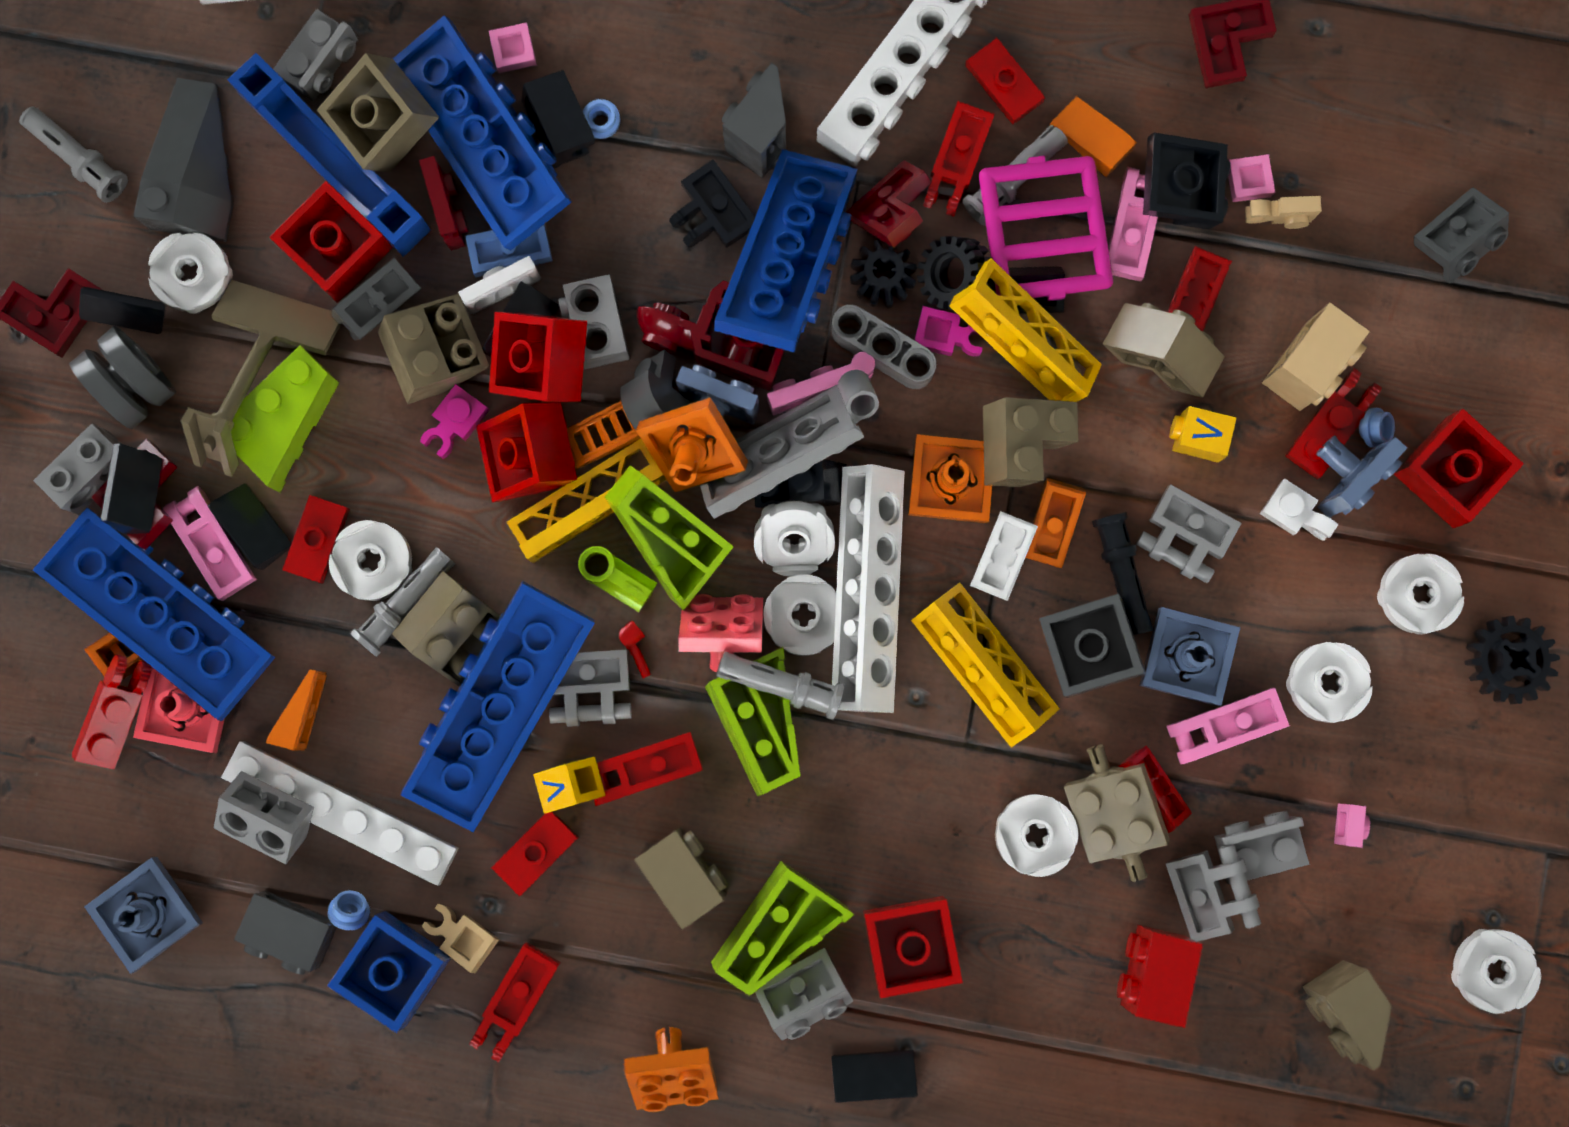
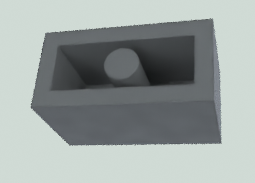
(285, 932)

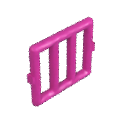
(1091, 203)

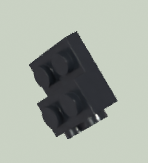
(1186, 180)

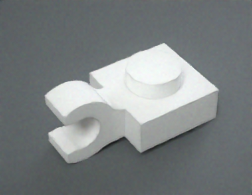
(1293, 509)

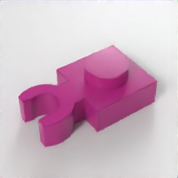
(941, 332)
(458, 416)

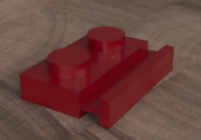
(441, 189)

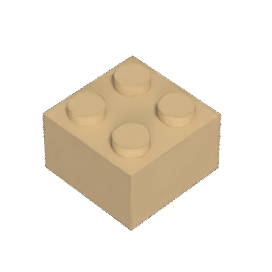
(1316, 357)

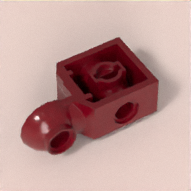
(732, 356)

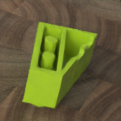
(280, 416)
(669, 537)
(758, 728)
(777, 928)

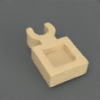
(1290, 211)
(465, 940)

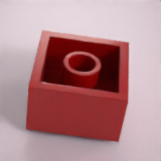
(331, 241)
(537, 357)
(1458, 468)
(912, 946)
(1159, 975)

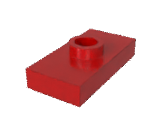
(1004, 81)
(1200, 285)
(315, 539)
(1170, 802)
(534, 853)

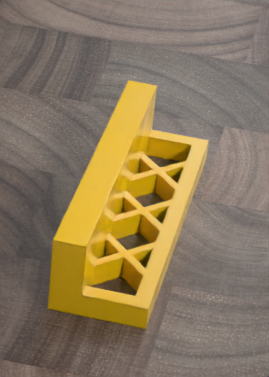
(1025, 343)
(588, 513)
(981, 668)

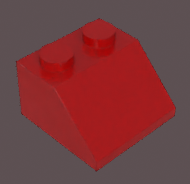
(526, 451)

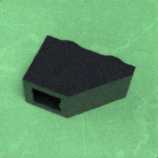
(816, 485)

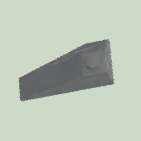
(187, 168)

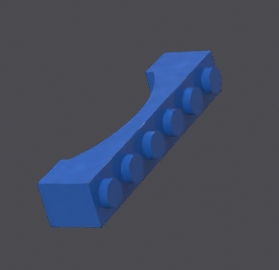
(328, 155)

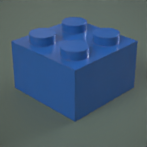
(389, 971)

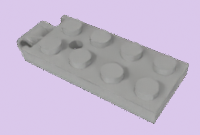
(795, 442)

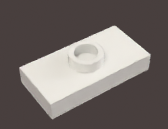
(498, 284)
(1004, 555)

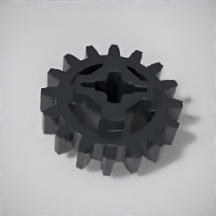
(1530, 660)

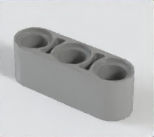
(875, 329)

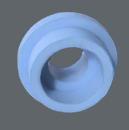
(605, 108)
(1376, 427)
(350, 902)

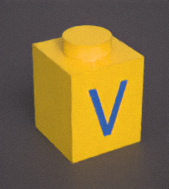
(1202, 433)
(569, 784)

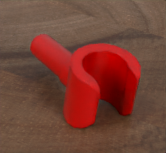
(629, 636)

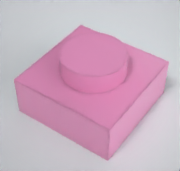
(512, 48)
(1251, 178)
(1351, 825)

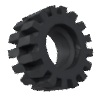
(937, 267)

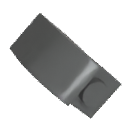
(652, 389)

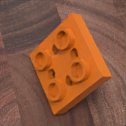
(688, 455)
(952, 477)
(671, 1075)

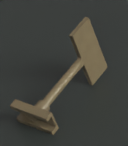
(273, 319)

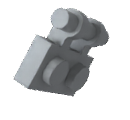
(1193, 522)
(594, 673)
(1202, 898)

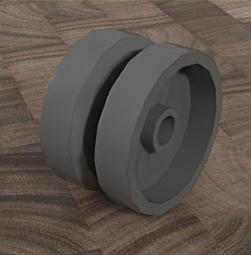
(122, 377)

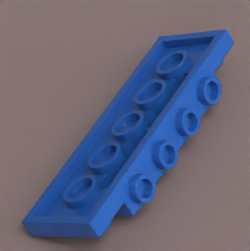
(483, 134)
(788, 252)
(155, 613)
(496, 705)

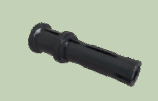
(1119, 555)

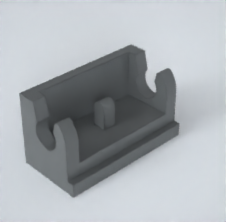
(375, 298)

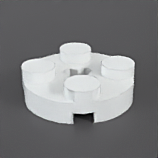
(166, 272)
(794, 518)
(349, 553)
(1444, 589)
(787, 599)
(1353, 681)
(1057, 845)
(1472, 974)

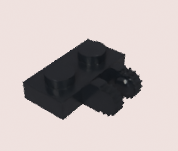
(719, 205)

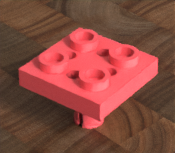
(721, 626)
(166, 705)

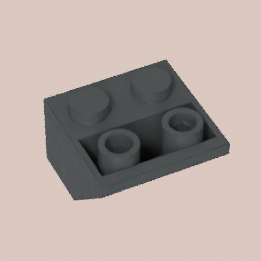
(757, 125)

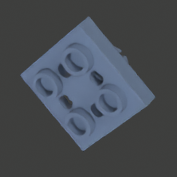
(730, 399)
(1357, 474)
(1191, 656)
(130, 923)

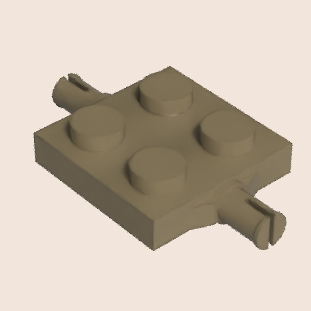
(1117, 813)

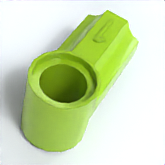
(619, 580)

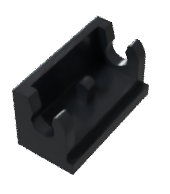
(557, 117)

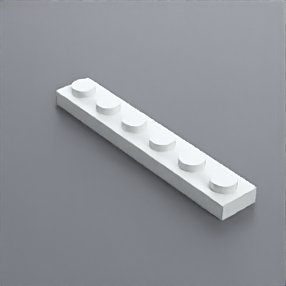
(348, 815)

